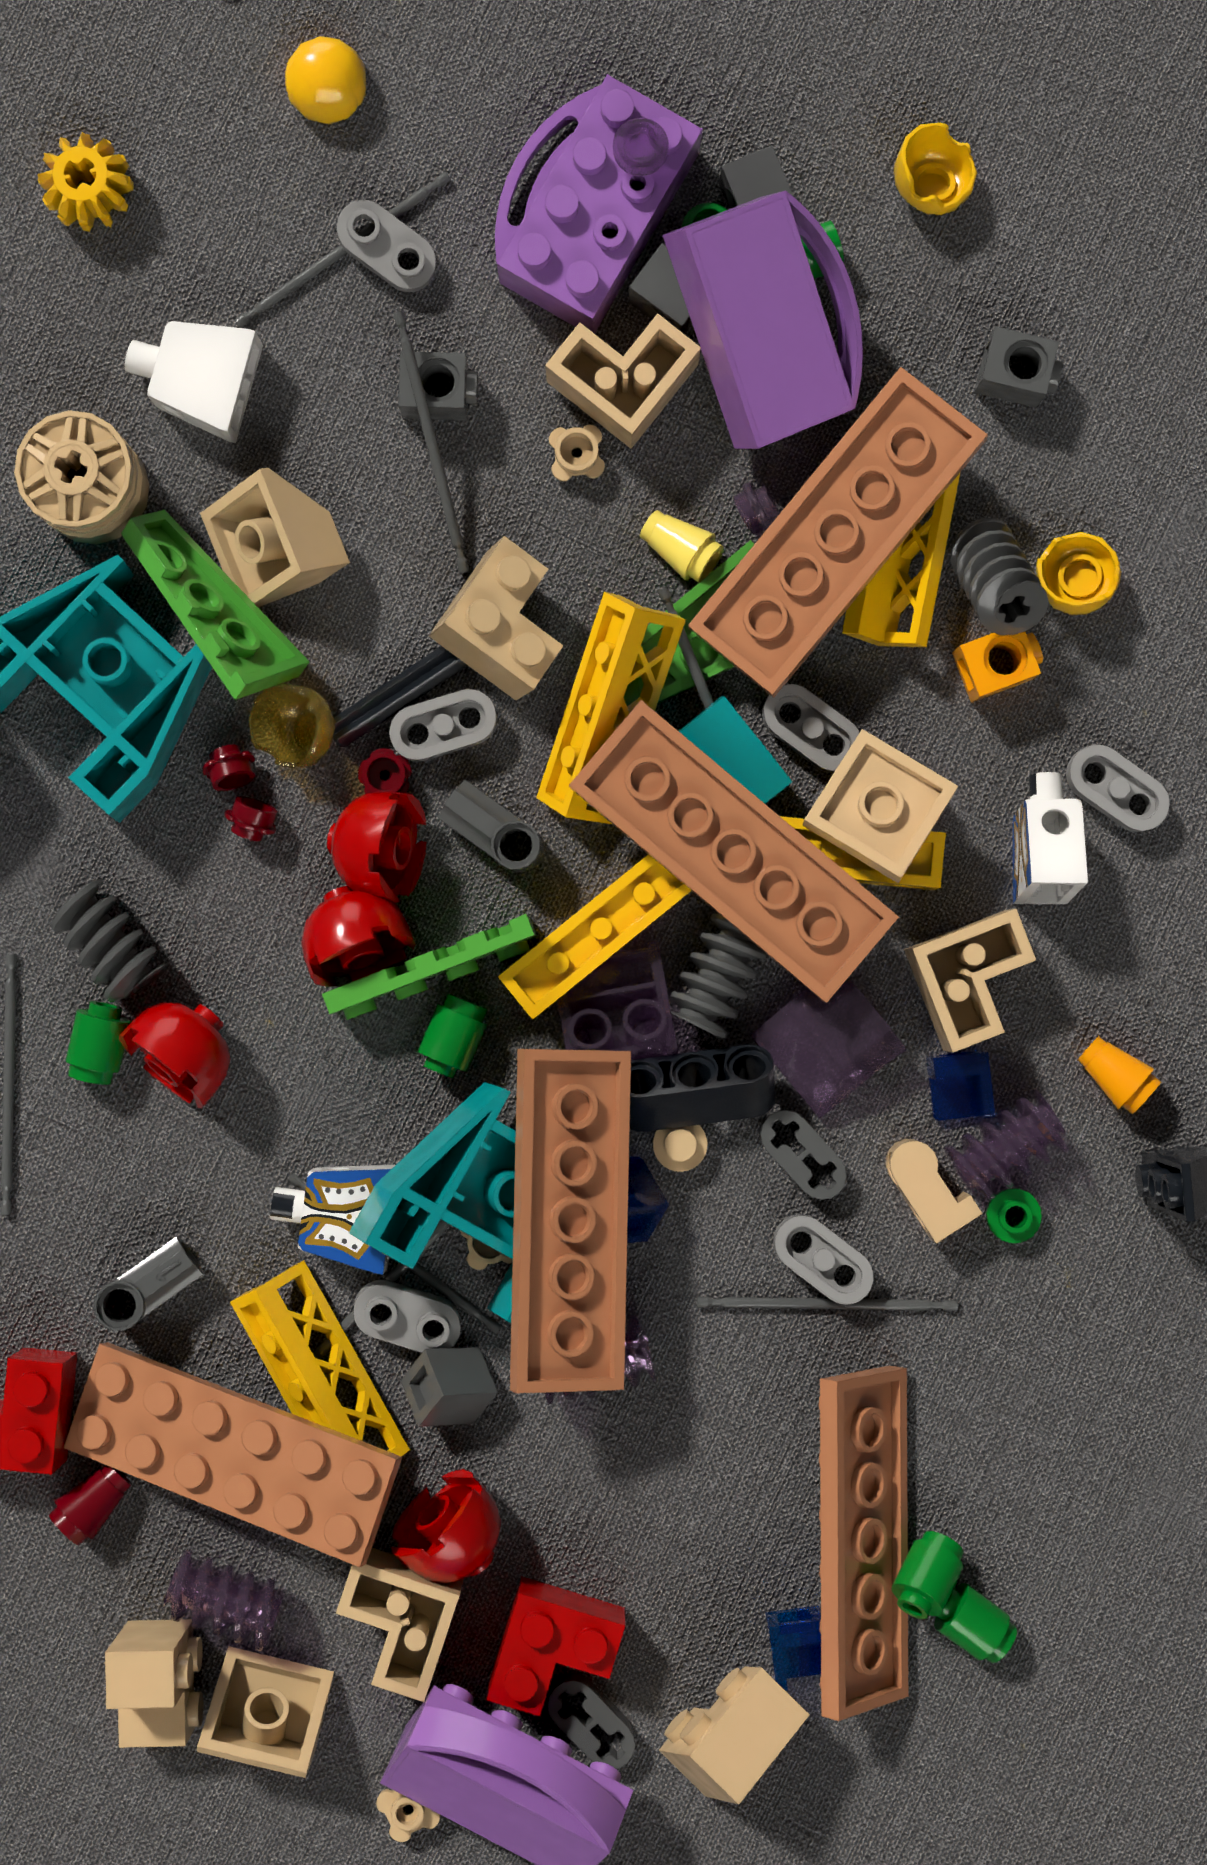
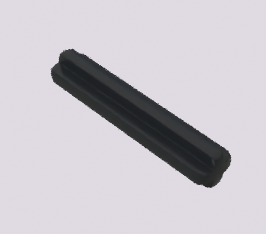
(395, 695)

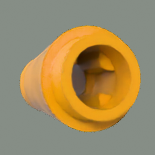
(1119, 1074)

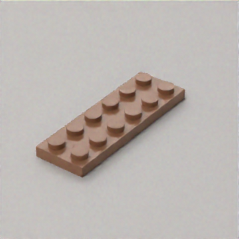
(837, 531)
(733, 851)
(570, 1220)
(233, 1453)
(862, 1540)

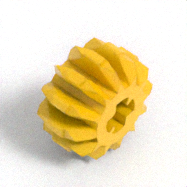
(85, 163)

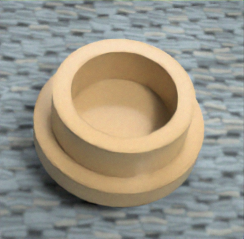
(680, 1147)

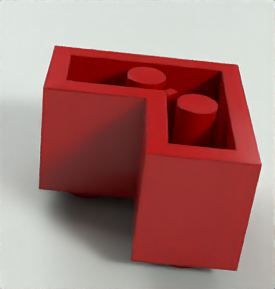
(37, 1410)
(547, 1629)

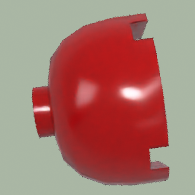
(377, 844)
(353, 936)
(181, 1049)
(450, 1532)

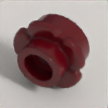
(381, 760)
(229, 768)
(251, 818)

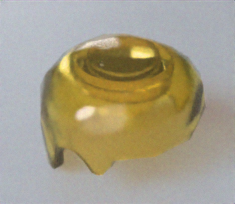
(292, 725)

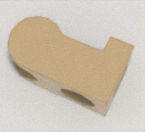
(915, 1174)

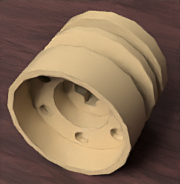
(87, 507)

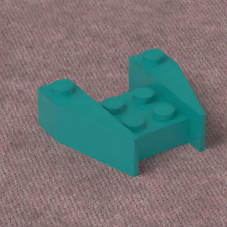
(111, 672)
(453, 1175)

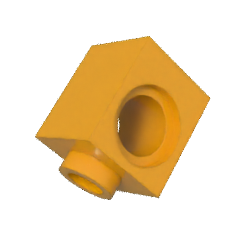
(977, 673)

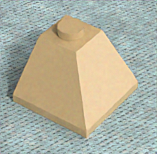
(273, 538)

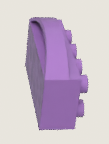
(584, 211)
(765, 320)
(506, 1782)

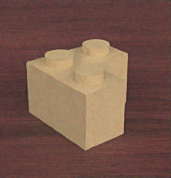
(627, 389)
(486, 624)
(954, 973)
(410, 1610)
(153, 1682)
(735, 1739)

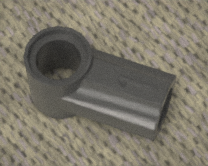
(489, 825)
(150, 1283)

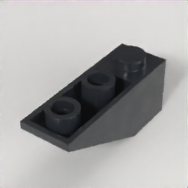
(1174, 1181)

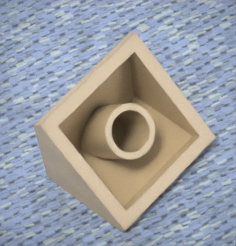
(266, 1712)

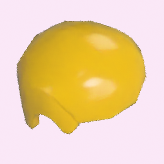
(325, 80)
(934, 170)
(1079, 573)

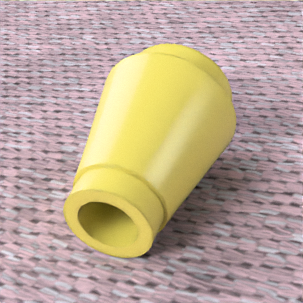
(682, 545)

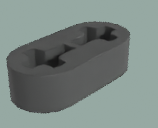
(812, 1145)
(600, 1712)

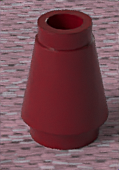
(89, 1504)

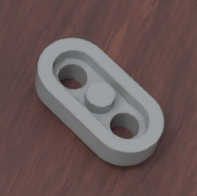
(385, 245)
(443, 723)
(814, 724)
(1116, 787)
(822, 1258)
(409, 1314)

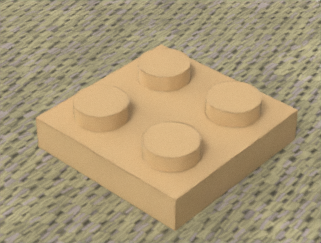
(880, 805)

